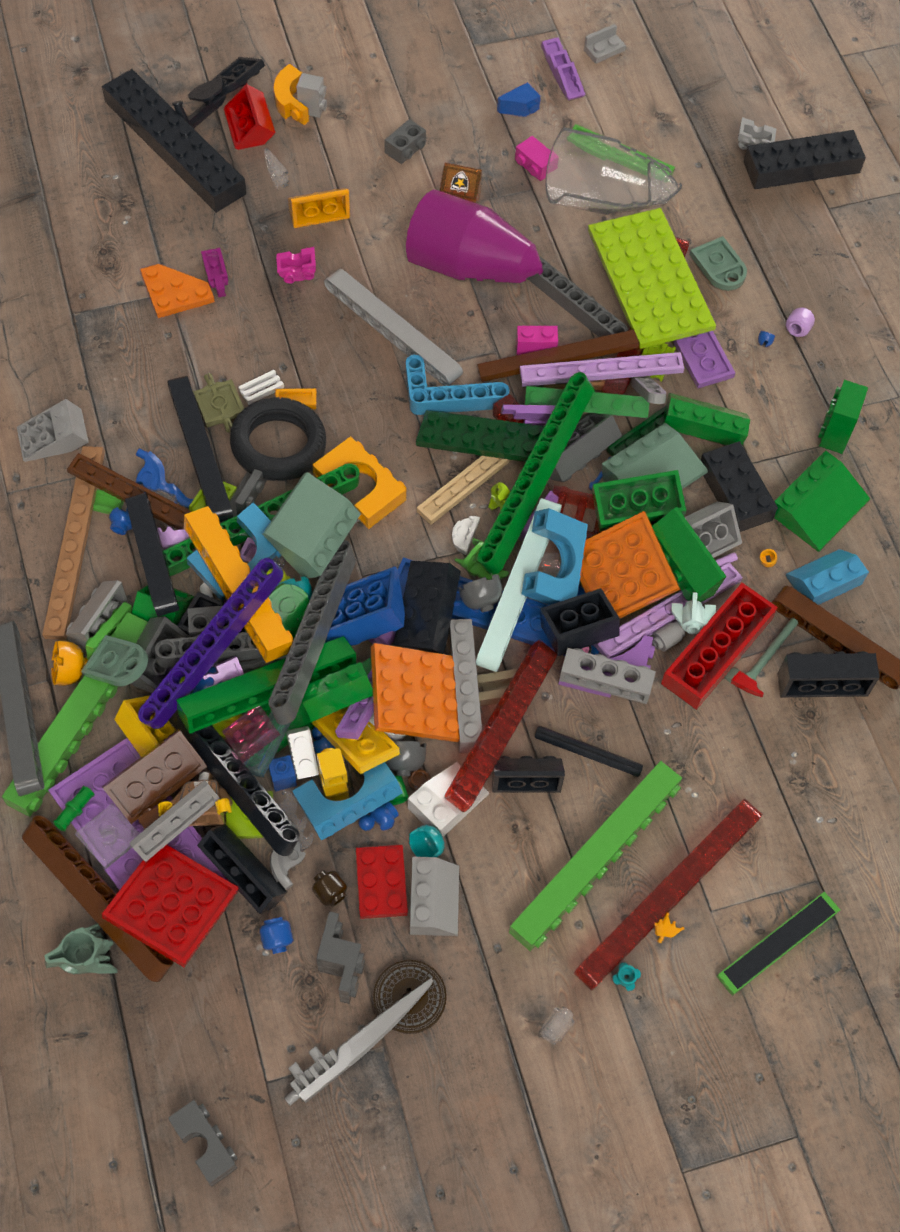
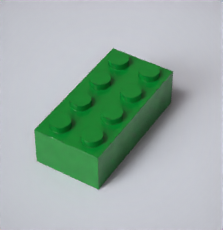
(627, 497)

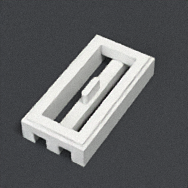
(259, 384)

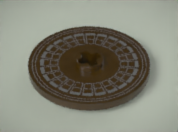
(405, 977)

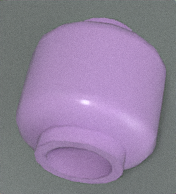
(800, 322)

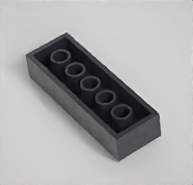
(804, 159)

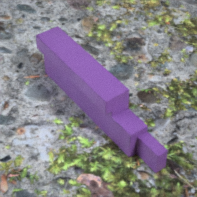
(530, 413)

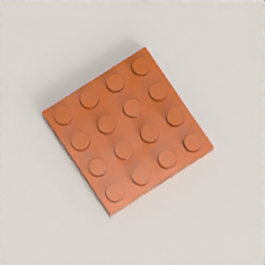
(627, 566)
(414, 693)

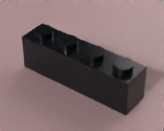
(242, 868)

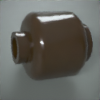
(329, 888)

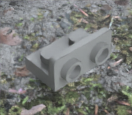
(603, 44)

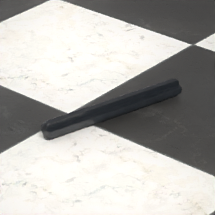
(588, 751)

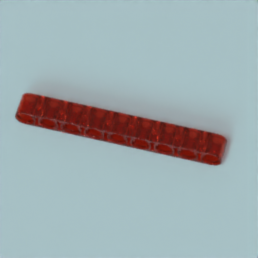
(500, 726)

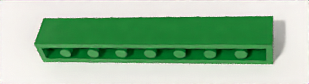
(254, 688)

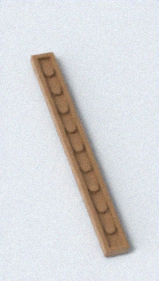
(71, 553)

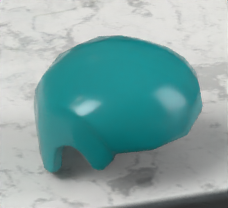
(426, 841)

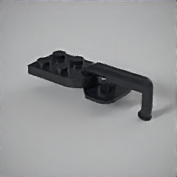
(215, 91)

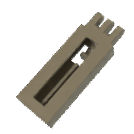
(494, 686)

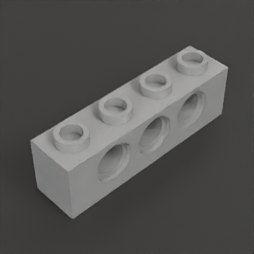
(613, 685)

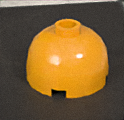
(67, 663)

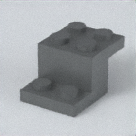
(340, 958)

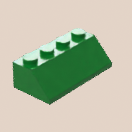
(706, 420)
(688, 557)

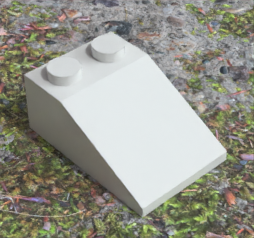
(431, 806)

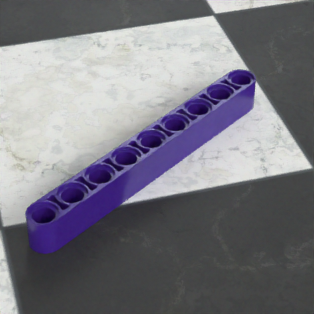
(201, 649)

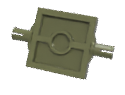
(218, 402)

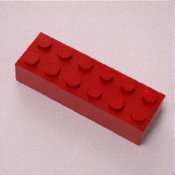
(719, 646)

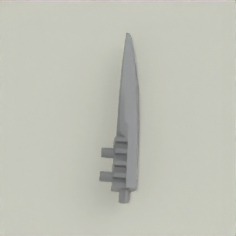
(333, 1064)

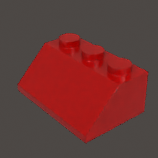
(249, 118)

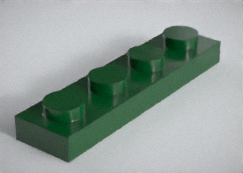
(637, 433)

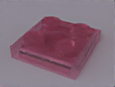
(251, 733)

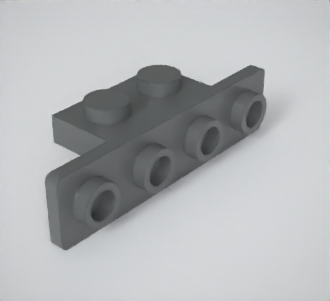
(247, 492)

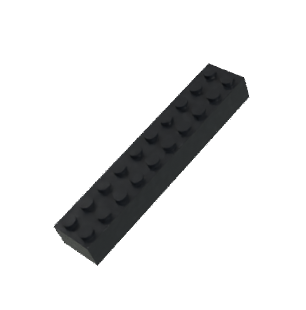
(174, 140)

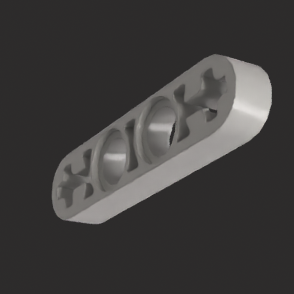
(649, 389)

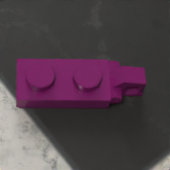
(215, 270)

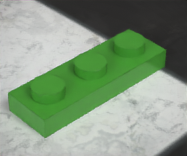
(107, 628)

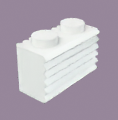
(302, 752)

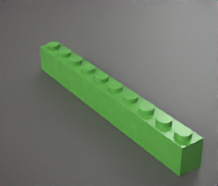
(71, 725)
(594, 857)

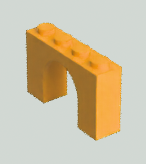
(388, 491)

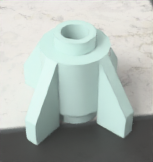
(693, 615)

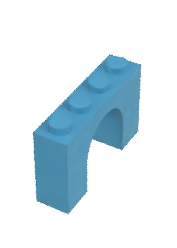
(254, 524)
(570, 538)
(331, 816)

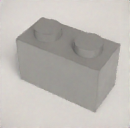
(312, 94)

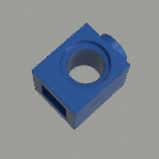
(282, 773)

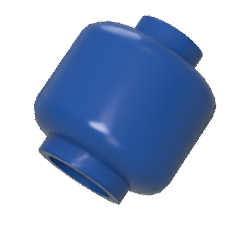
(276, 935)

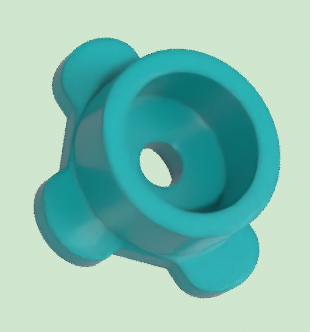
(625, 969)

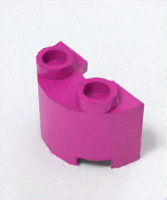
(296, 266)

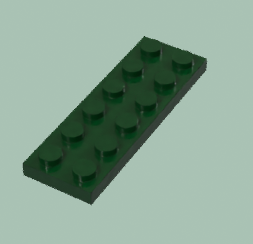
(478, 435)

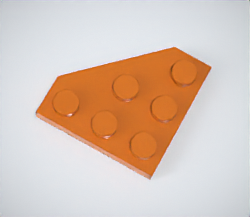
(174, 290)

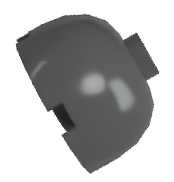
(482, 593)
(410, 759)

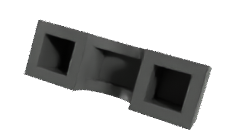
(191, 1123)

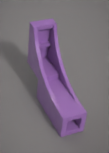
(636, 656)

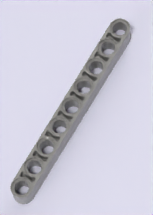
(393, 326)

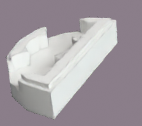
(464, 532)

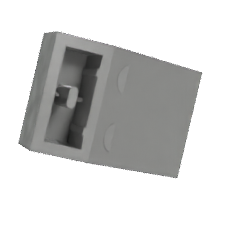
(53, 432)

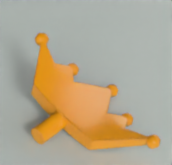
(666, 929)

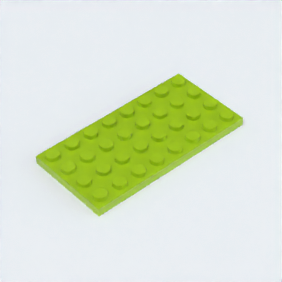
(651, 278)

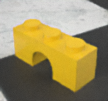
(333, 774)

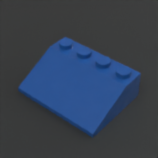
(369, 608)

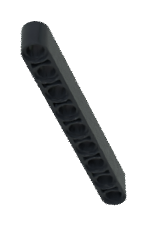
(199, 448)
(242, 787)

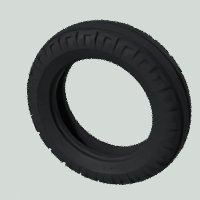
(278, 410)

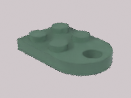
(719, 263)
(114, 661)

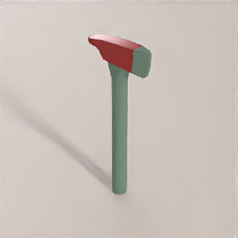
(748, 680)

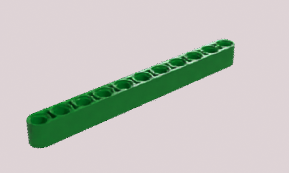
(535, 474)
(185, 548)

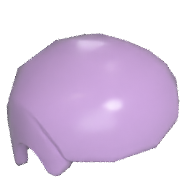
(170, 537)

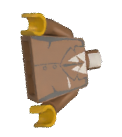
(212, 816)

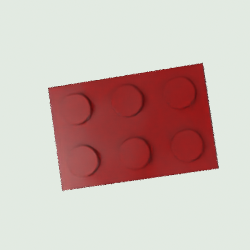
(381, 881)

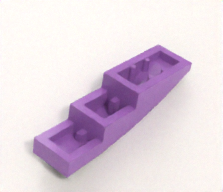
(562, 69)

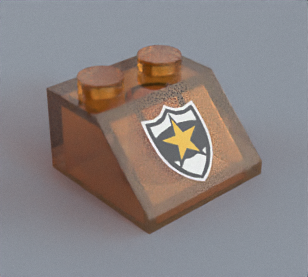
(462, 182)

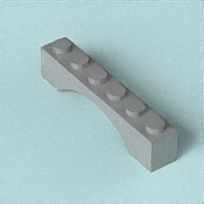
(466, 683)

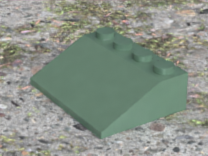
(655, 453)
(311, 525)

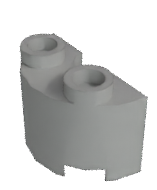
(753, 135)

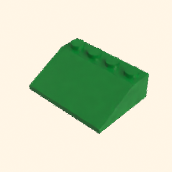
(820, 501)

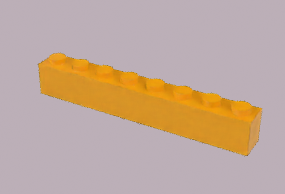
(229, 572)

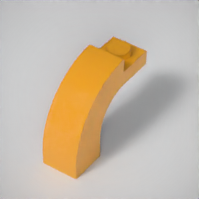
(284, 88)

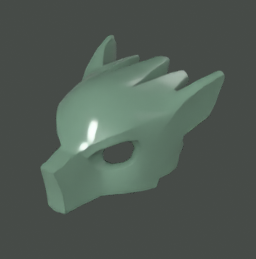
(82, 952)

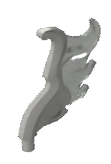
(281, 864)

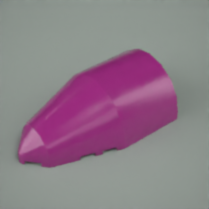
(468, 241)

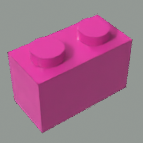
(533, 157)
(535, 338)

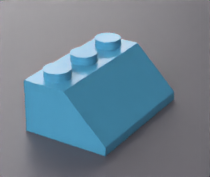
(828, 576)

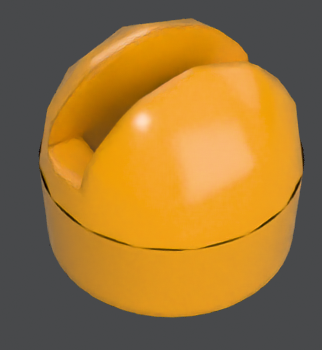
(773, 557)

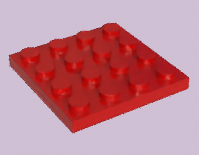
(170, 904)

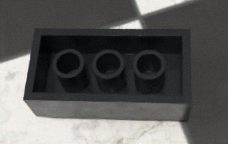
(738, 483)
(428, 606)
(828, 674)

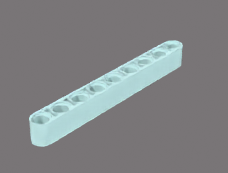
(512, 601)

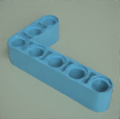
(445, 398)

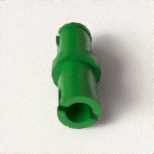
(73, 808)

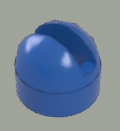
(766, 337)

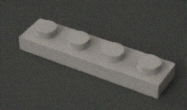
(174, 821)

